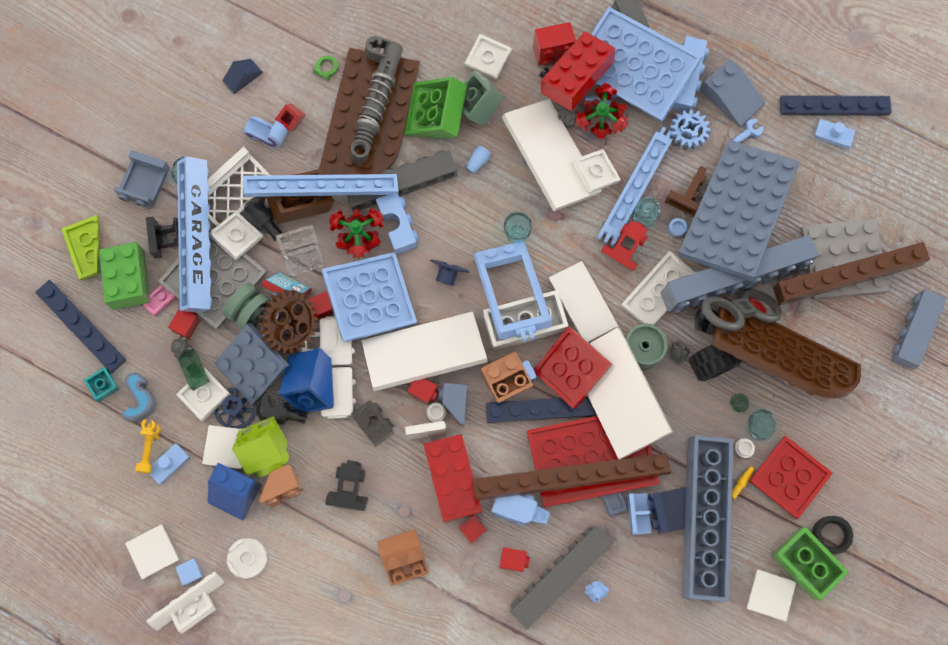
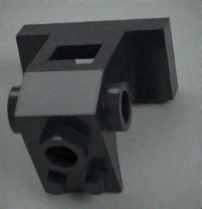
(158, 236)
(352, 472)

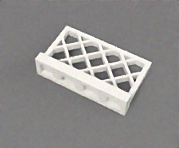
(223, 174)

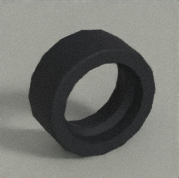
(845, 526)

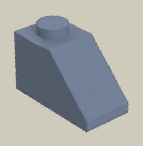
(454, 400)

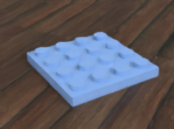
(368, 297)

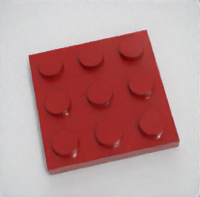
(572, 367)
(790, 477)

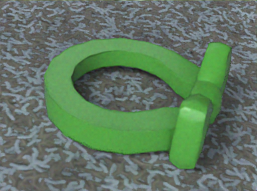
(316, 70)

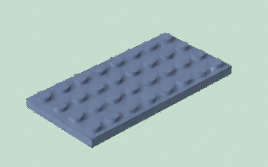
(739, 210)

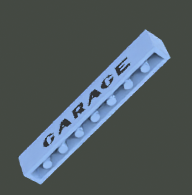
(193, 235)

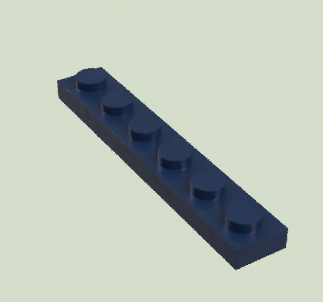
(835, 105)
(80, 326)
(536, 410)

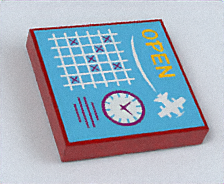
(280, 282)

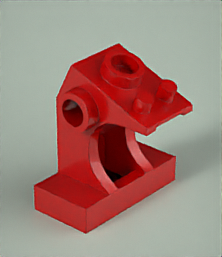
(635, 231)

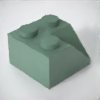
(480, 98)

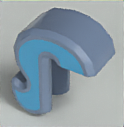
(144, 399)

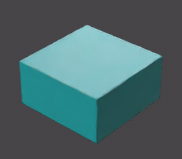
(101, 384)

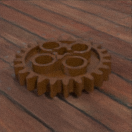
(288, 321)

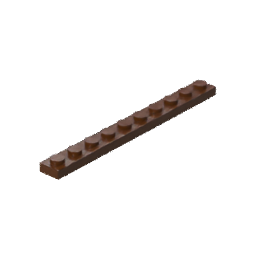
(570, 476)

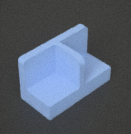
(638, 514)

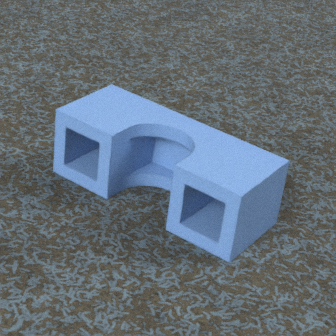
(403, 237)

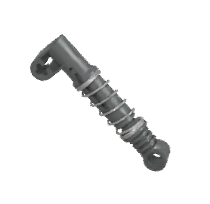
(382, 80)

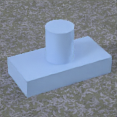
(834, 133)
(168, 463)

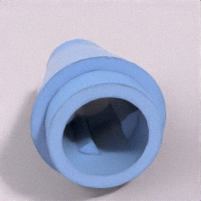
(478, 159)

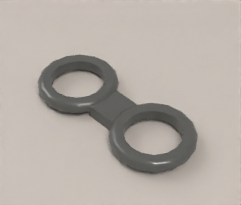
(741, 309)

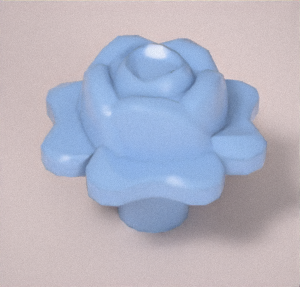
(596, 591)

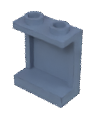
(143, 179)

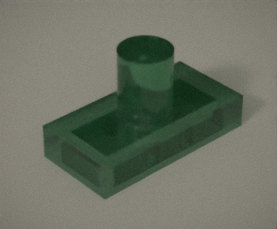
(193, 369)

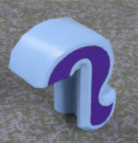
(265, 132)

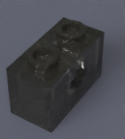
(372, 411)

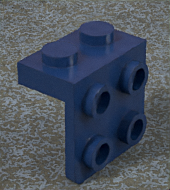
(668, 510)

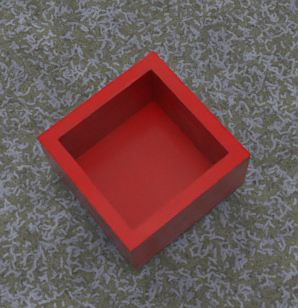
(552, 42)

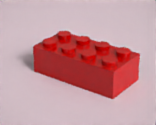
(577, 71)
(452, 478)

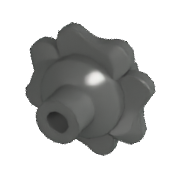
(568, 117)
(179, 347)
(678, 352)

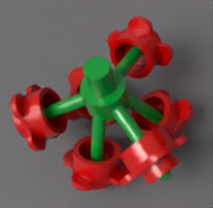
(601, 109)
(355, 224)

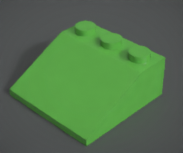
(436, 108)

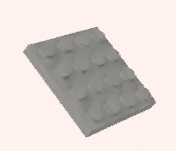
(842, 244)
(225, 277)

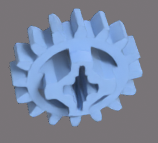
(692, 122)

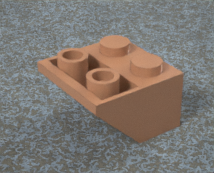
(506, 377)
(280, 485)
(402, 557)

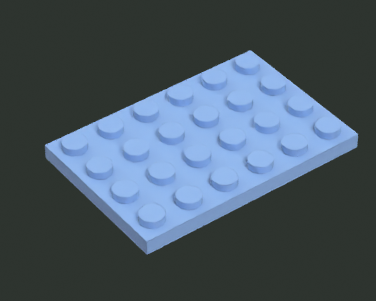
(646, 65)

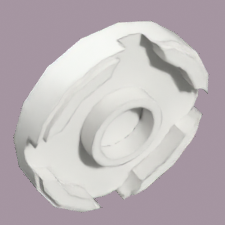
(247, 558)

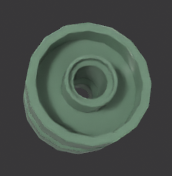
(246, 306)
(652, 339)

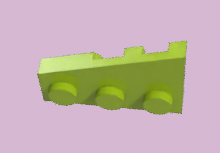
(83, 246)

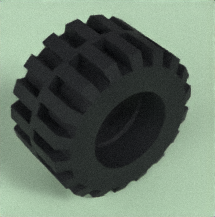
(712, 362)

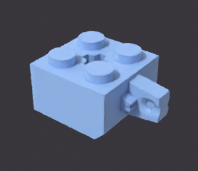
(519, 510)

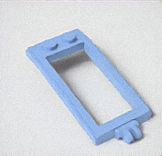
(504, 255)

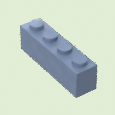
(918, 329)

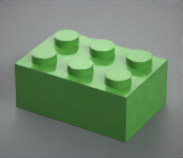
(124, 276)
(810, 563)

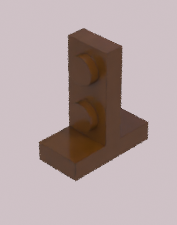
(686, 203)

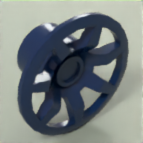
(447, 273)
(234, 408)

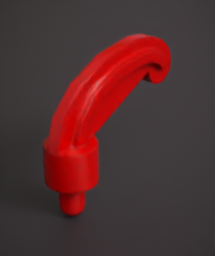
(758, 305)

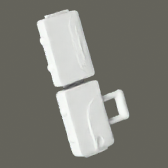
(342, 376)

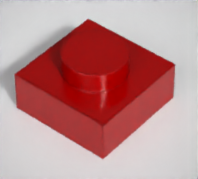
(472, 529)

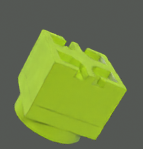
(261, 448)

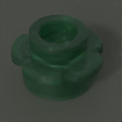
(744, 402)

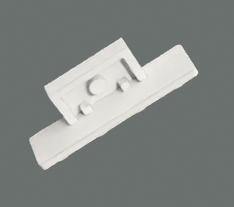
(189, 607)

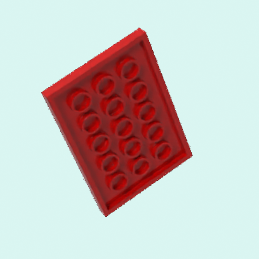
(578, 444)

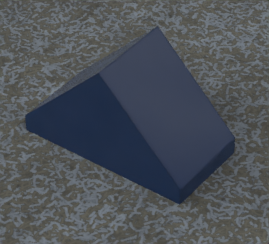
(241, 74)

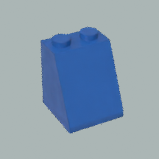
(308, 381)
(231, 491)

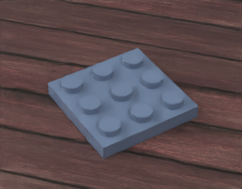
(251, 364)

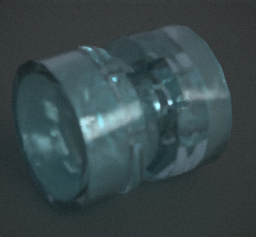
(647, 208)

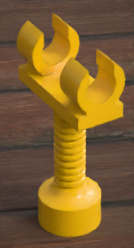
(147, 432)

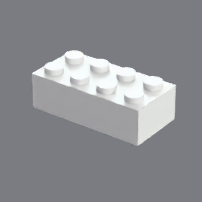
(524, 310)

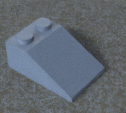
(733, 93)

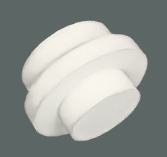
(436, 412)
(744, 448)

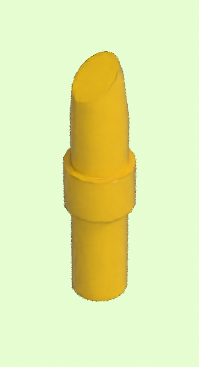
(742, 482)

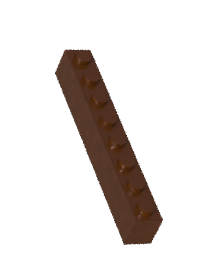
(851, 273)

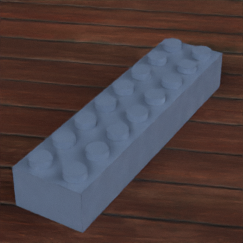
(711, 282)
(707, 519)

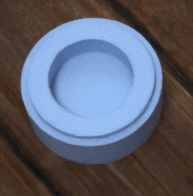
(677, 228)

